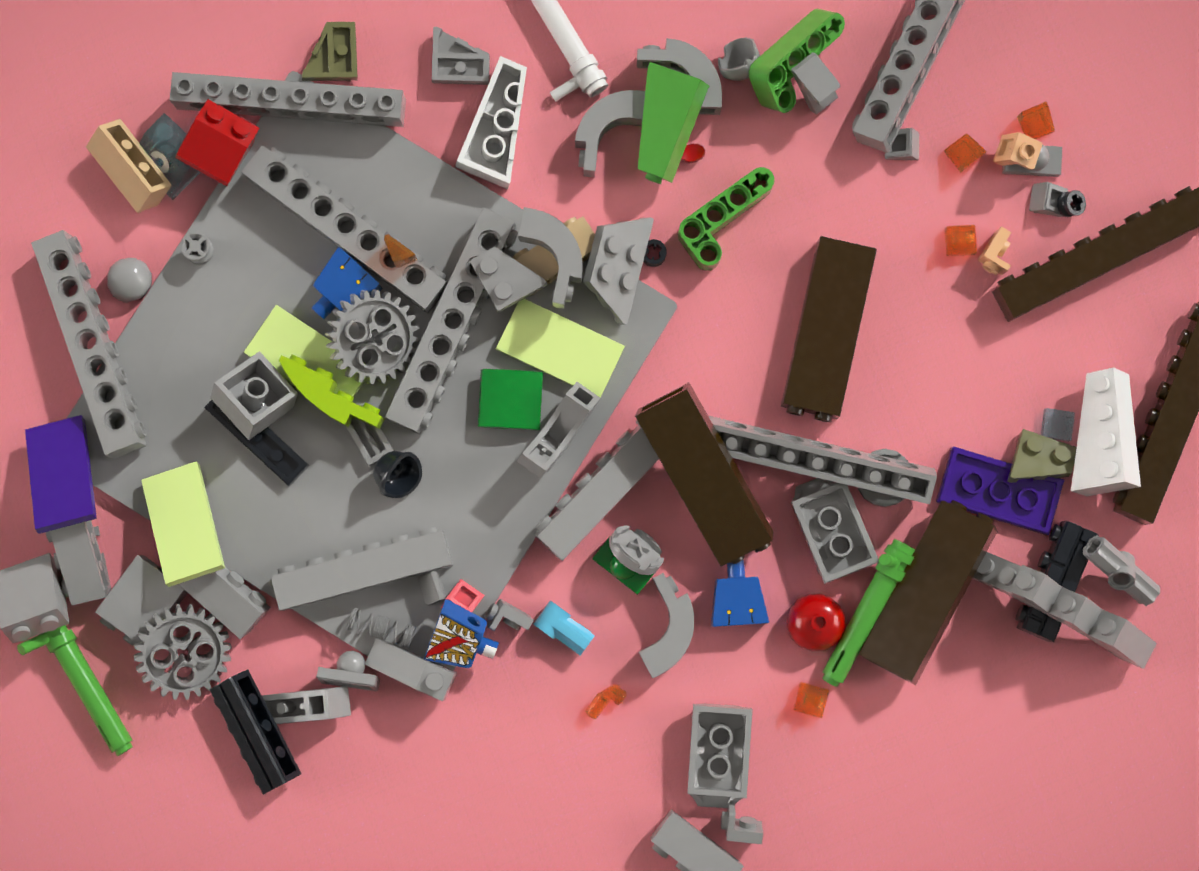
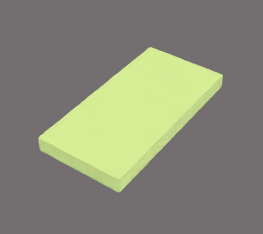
(287, 335)
(560, 347)
(182, 524)

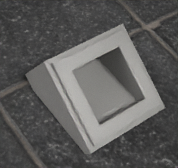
(904, 146)
(1045, 197)
(432, 587)

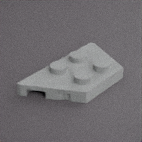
(617, 264)

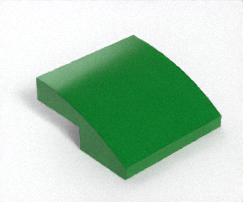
(510, 399)

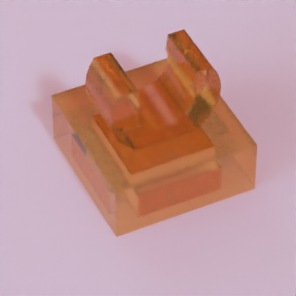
(960, 240)
(811, 699)

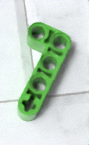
(772, 70)
(729, 213)

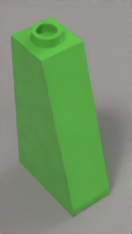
(668, 120)

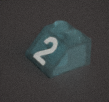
(162, 144)

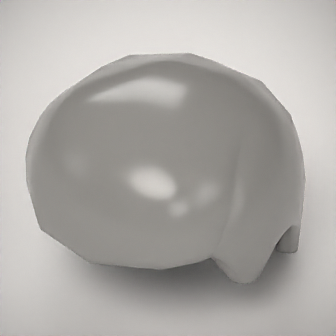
(738, 59)
(129, 279)

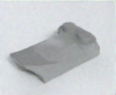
(833, 528)
(719, 754)

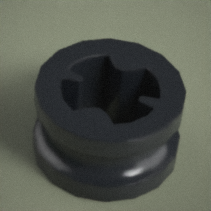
(1068, 197)
(662, 254)

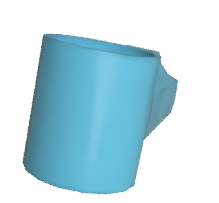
(559, 625)

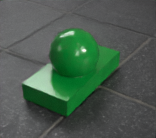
(610, 563)

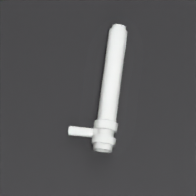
(582, 64)

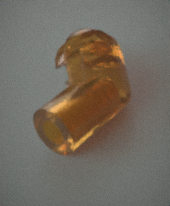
(602, 699)

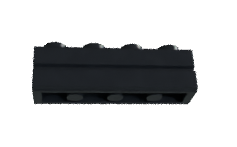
(1065, 566)
(255, 731)

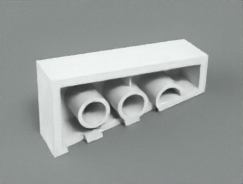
(493, 134)
(1106, 437)

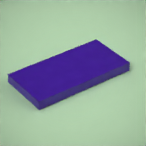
(60, 474)
(983, 488)

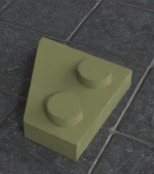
(334, 54)
(1041, 458)

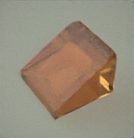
(1036, 121)
(965, 152)
(399, 253)

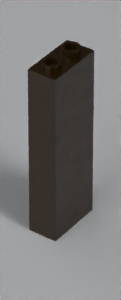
(828, 329)
(705, 475)
(929, 591)

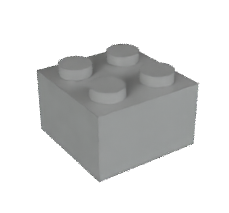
(253, 395)

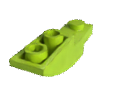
(320, 389)

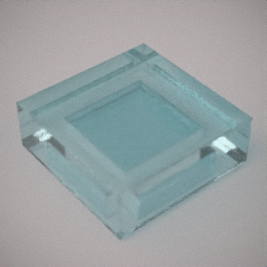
(1057, 424)

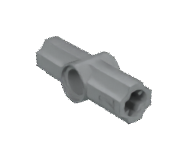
(1121, 570)

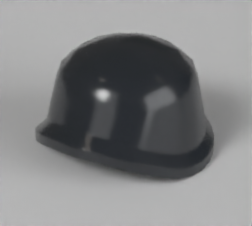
(397, 473)

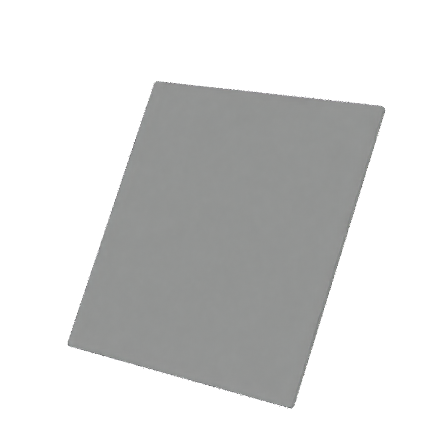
(265, 256)

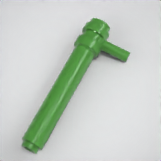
(889, 572)
(84, 681)

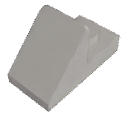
(815, 83)

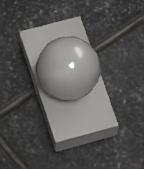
(1048, 164)
(349, 673)

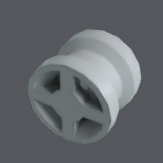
(192, 243)

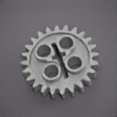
(383, 360)
(161, 637)

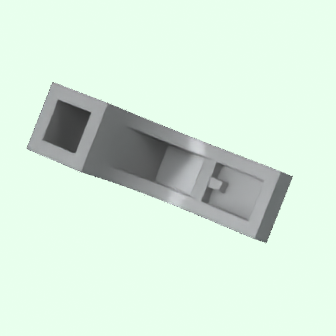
(690, 61)
(609, 112)
(553, 235)
(559, 430)
(677, 638)

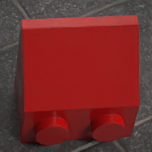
(217, 142)

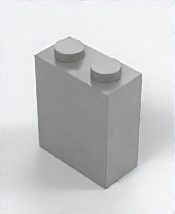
(137, 597)
(32, 599)

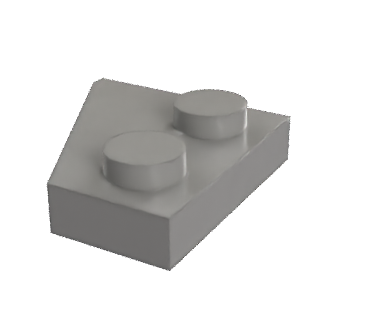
(457, 61)
(505, 278)

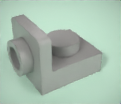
(513, 616)
(741, 830)

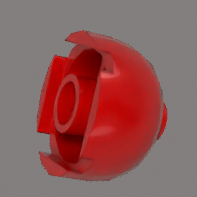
(815, 622)

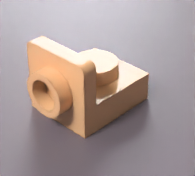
(1018, 149)
(996, 246)

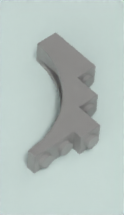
(1067, 607)

